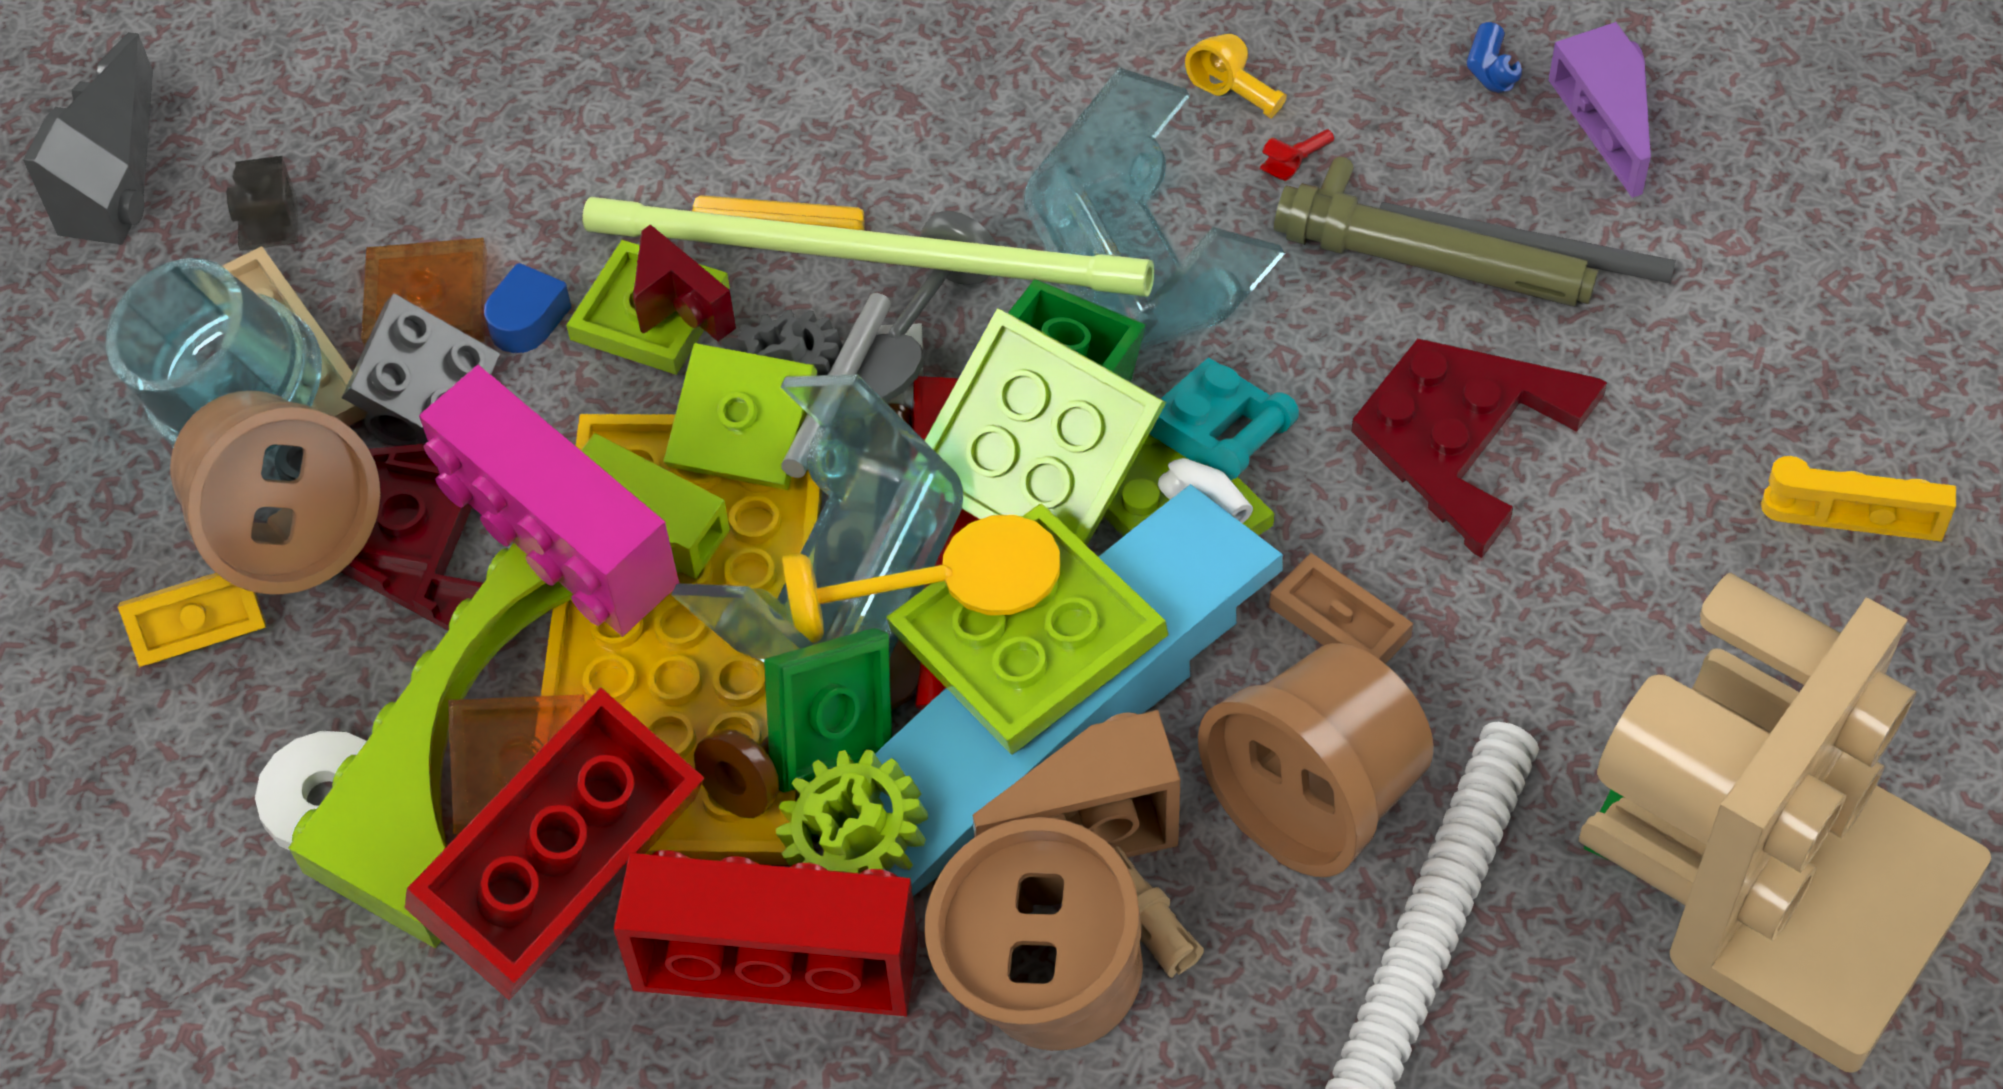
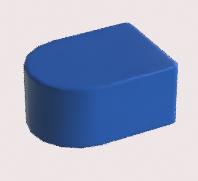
(525, 309)

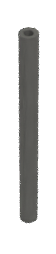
(1598, 256)

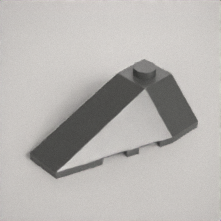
(94, 152)

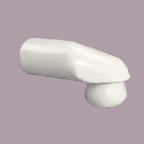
(1208, 481)

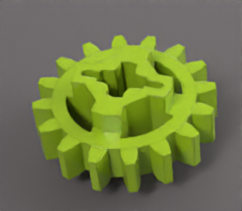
(850, 817)

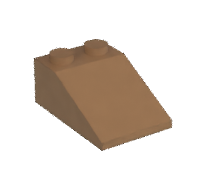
(1107, 779)

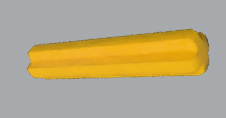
(793, 212)

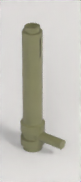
(1343, 224)

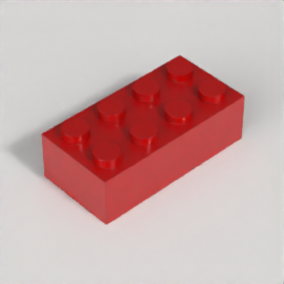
(552, 843)
(768, 933)

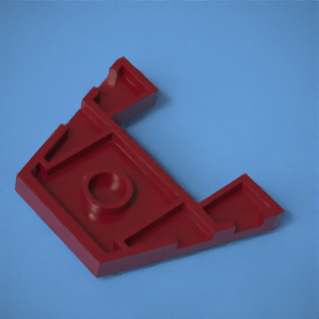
(1445, 409)
(413, 538)

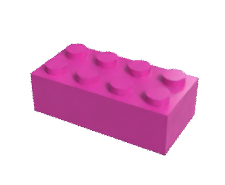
(549, 501)

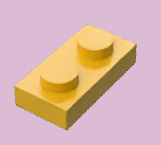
(189, 617)

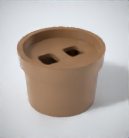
(221, 487)
(1316, 756)
(983, 914)

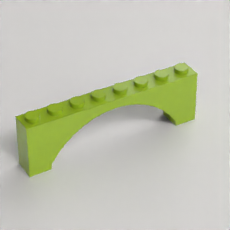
(385, 802)

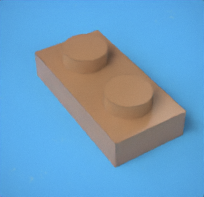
(1339, 610)

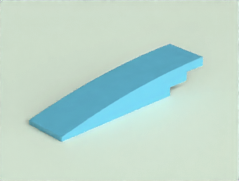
(1181, 560)

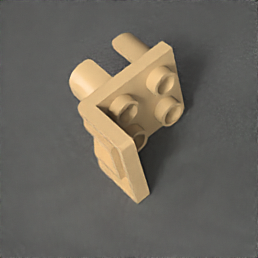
(1767, 821)

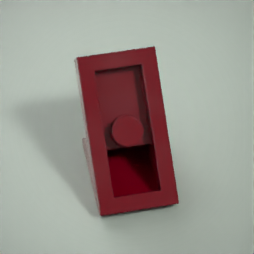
(674, 282)

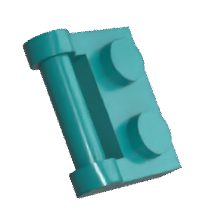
(1208, 405)

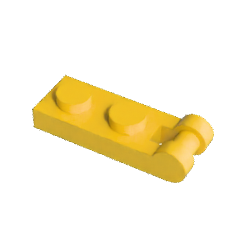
(1857, 501)

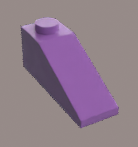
(1605, 90)

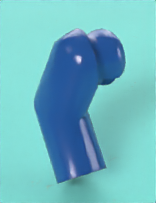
(1486, 63)

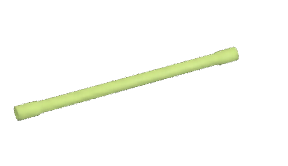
(1098, 272)

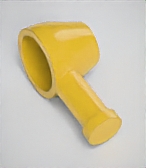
(1225, 59)

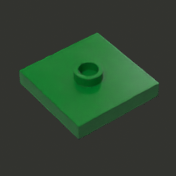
(827, 702)

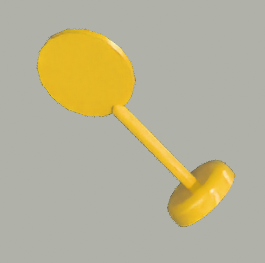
(988, 567)

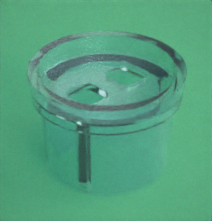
(183, 308)

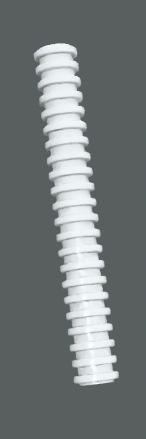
(1436, 910)

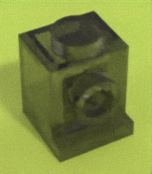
(263, 203)

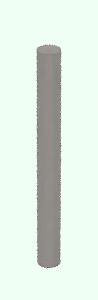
(847, 363)

